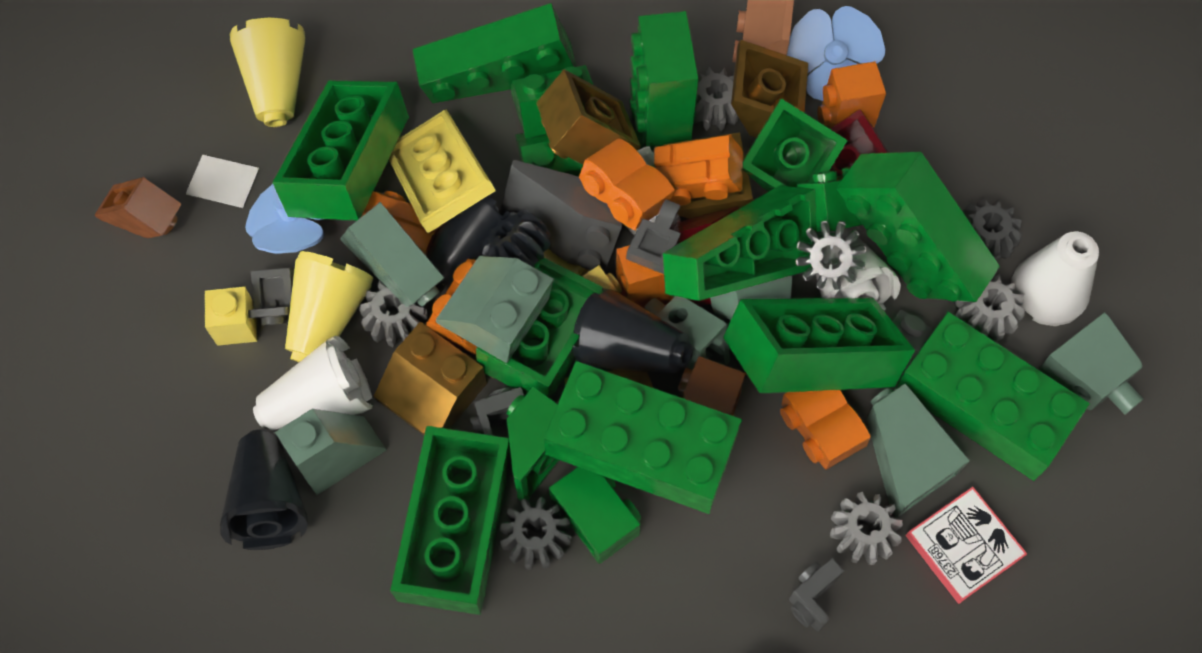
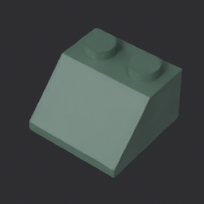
(496, 304)

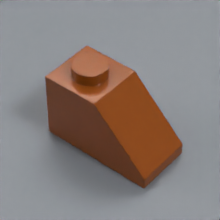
(139, 208)

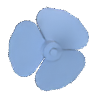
(819, 41)
(277, 232)

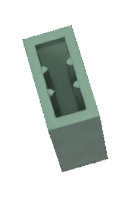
(392, 256)
(329, 446)
(910, 448)

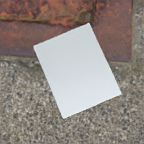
(222, 181)

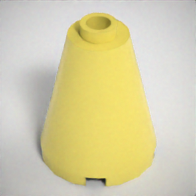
(270, 65)
(322, 301)

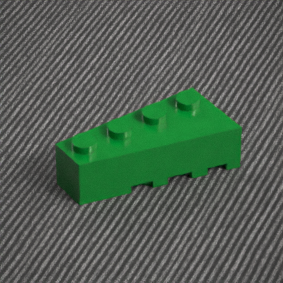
(494, 55)
(744, 247)

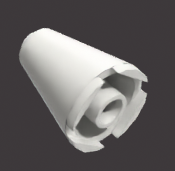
(1058, 279)
(874, 281)
(318, 381)

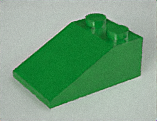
(548, 346)

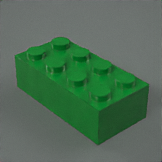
(663, 79)
(341, 150)
(918, 226)
(817, 344)
(993, 396)
(641, 437)
(452, 520)

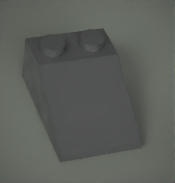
(578, 222)

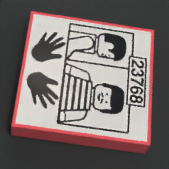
(965, 545)

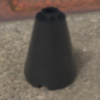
(463, 238)
(628, 337)
(262, 496)

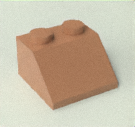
(766, 24)

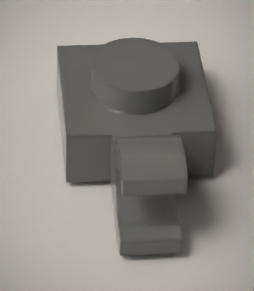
(655, 238)

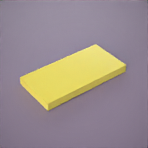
(439, 171)

